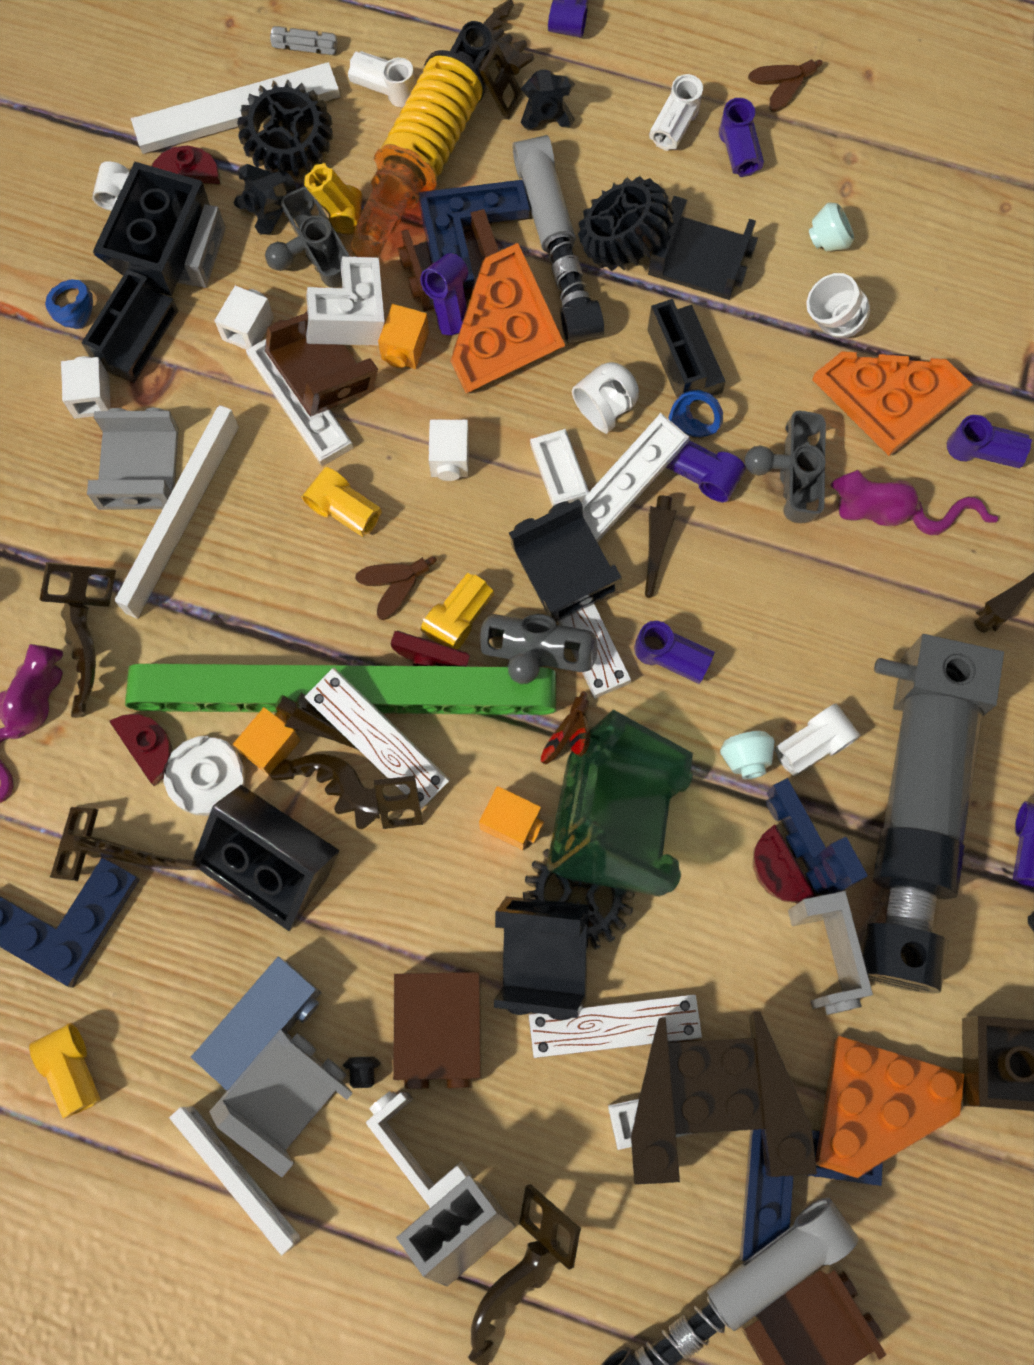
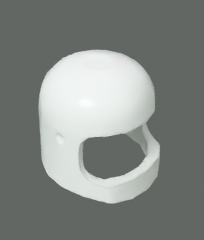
(838, 305)
(606, 395)

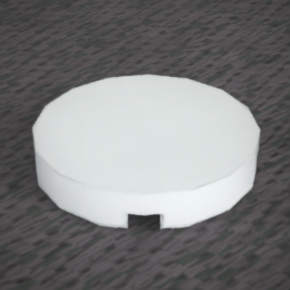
(202, 774)

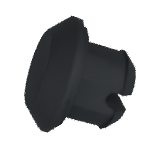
(362, 1071)

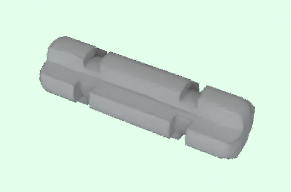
(303, 40)

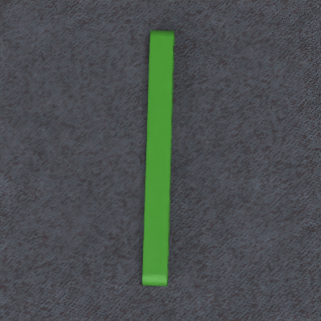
(386, 687)

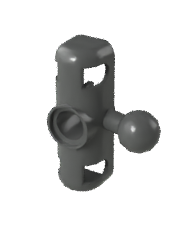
(323, 253)
(799, 485)
(537, 643)

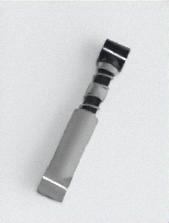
(536, 166)
(815, 1239)

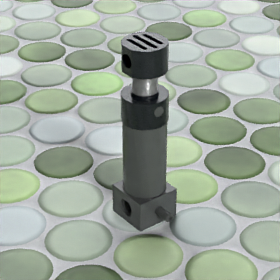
(921, 850)

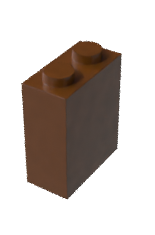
(437, 1029)

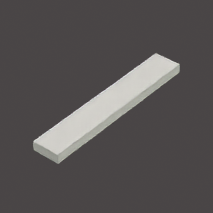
(221, 110)
(177, 512)

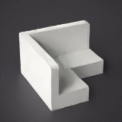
(348, 313)

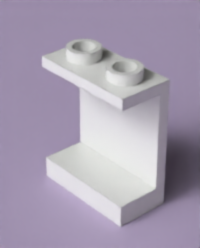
(383, 1111)

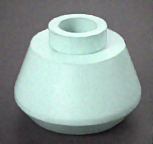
(831, 229)
(749, 753)

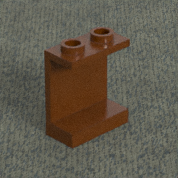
(479, 243)
(317, 373)
(815, 1325)

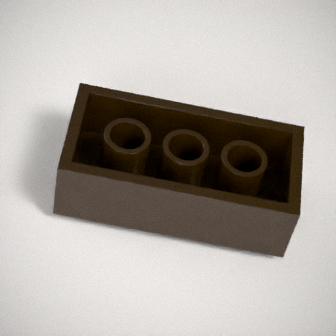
(998, 1063)

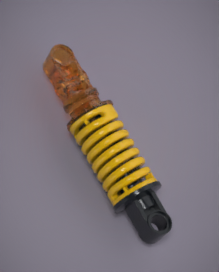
(423, 136)

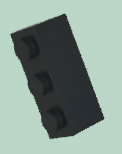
(152, 225)
(264, 856)

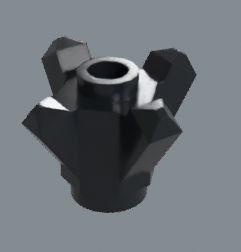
(546, 99)
(263, 195)

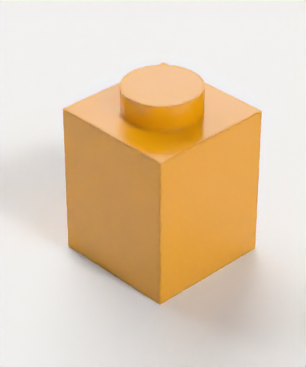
(403, 337)
(267, 740)
(511, 819)

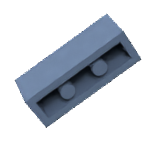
(271, 1004)

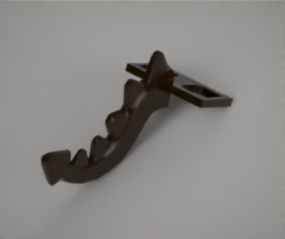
(508, 59)
(75, 618)
(365, 802)
(100, 848)
(527, 1273)

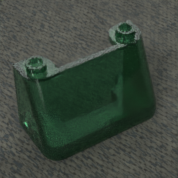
(618, 807)

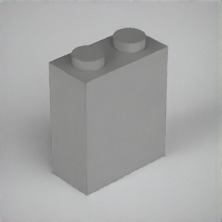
(455, 1232)

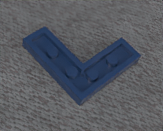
(451, 208)
(830, 867)
(69, 947)
(770, 1198)

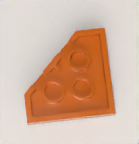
(503, 323)
(891, 394)
(881, 1106)

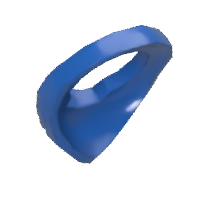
(74, 314)
(683, 419)

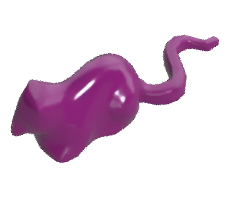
(895, 503)
(26, 701)

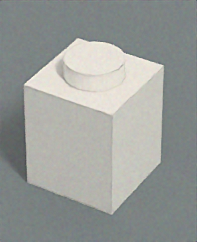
(244, 317)
(85, 386)
(448, 449)

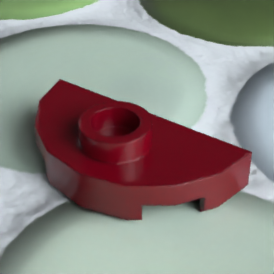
(189, 162)
(426, 652)
(146, 743)
(778, 869)

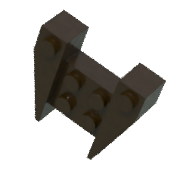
(718, 1090)

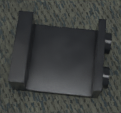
(702, 254)
(564, 560)
(543, 957)

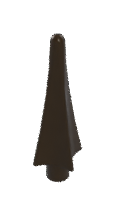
(660, 525)
(1002, 606)
(307, 718)

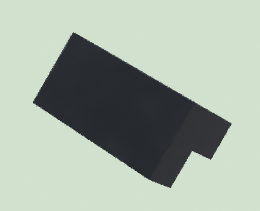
(130, 326)
(684, 349)

